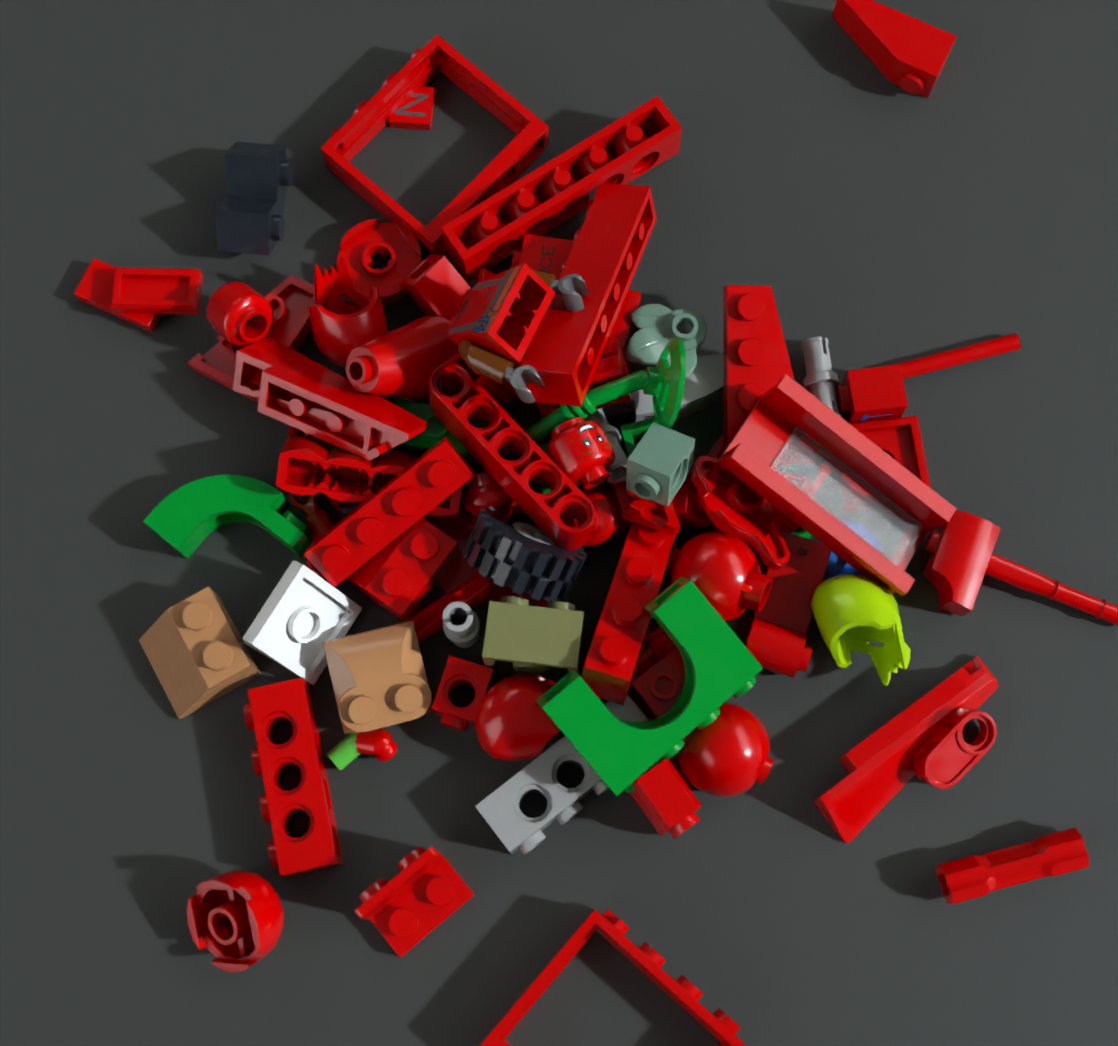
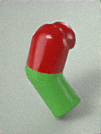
(371, 742)

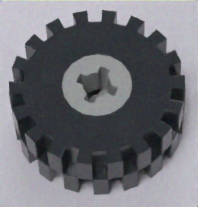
(521, 555)

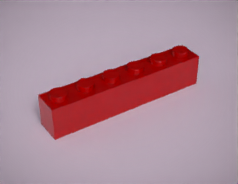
(606, 257)

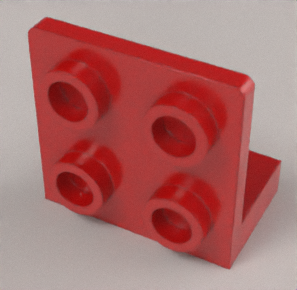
(415, 899)

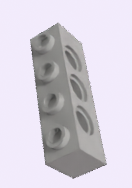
(502, 806)

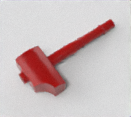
(963, 556)

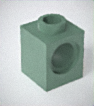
(660, 464)

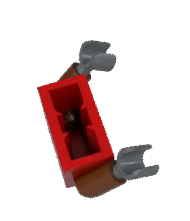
(502, 319)

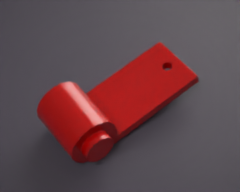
(780, 628)

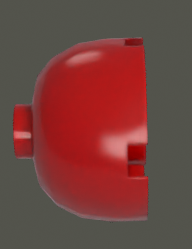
(235, 919)

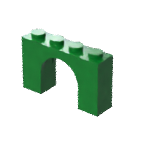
(714, 667)

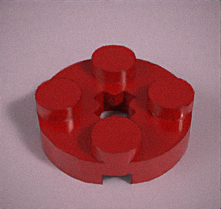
(382, 239)

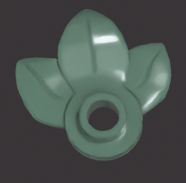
(656, 327)

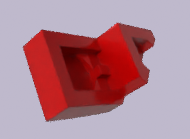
(645, 511)

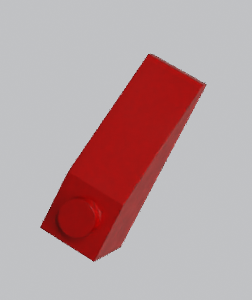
(898, 44)

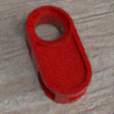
(945, 754)

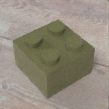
(533, 638)

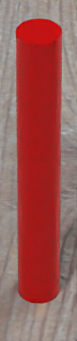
(960, 355)

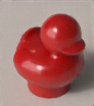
(484, 492)

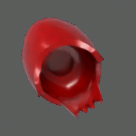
(341, 324)
(512, 722)

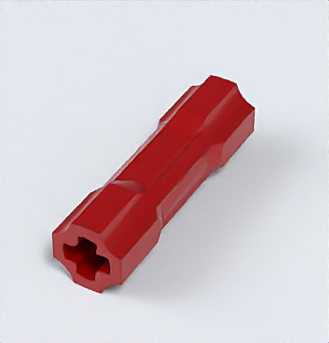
(1014, 865)

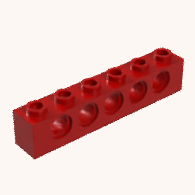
(561, 187)

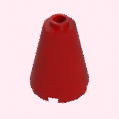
(402, 360)

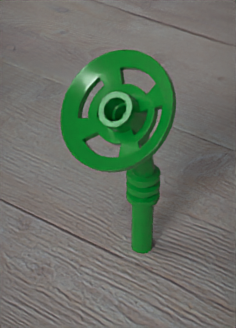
(662, 382)

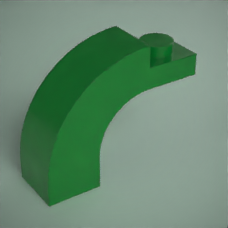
(219, 500)

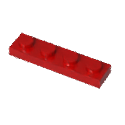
(389, 512)

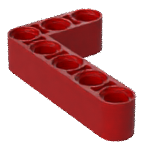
(502, 436)

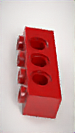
(320, 845)

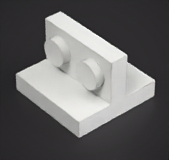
(298, 619)

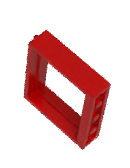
(374, 115)
(644, 958)

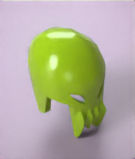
(857, 612)

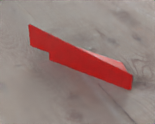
(320, 401)
(885, 758)

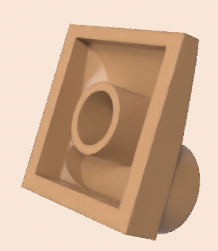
(378, 677)

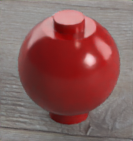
(723, 571)
(727, 753)

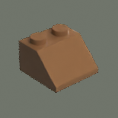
(198, 652)

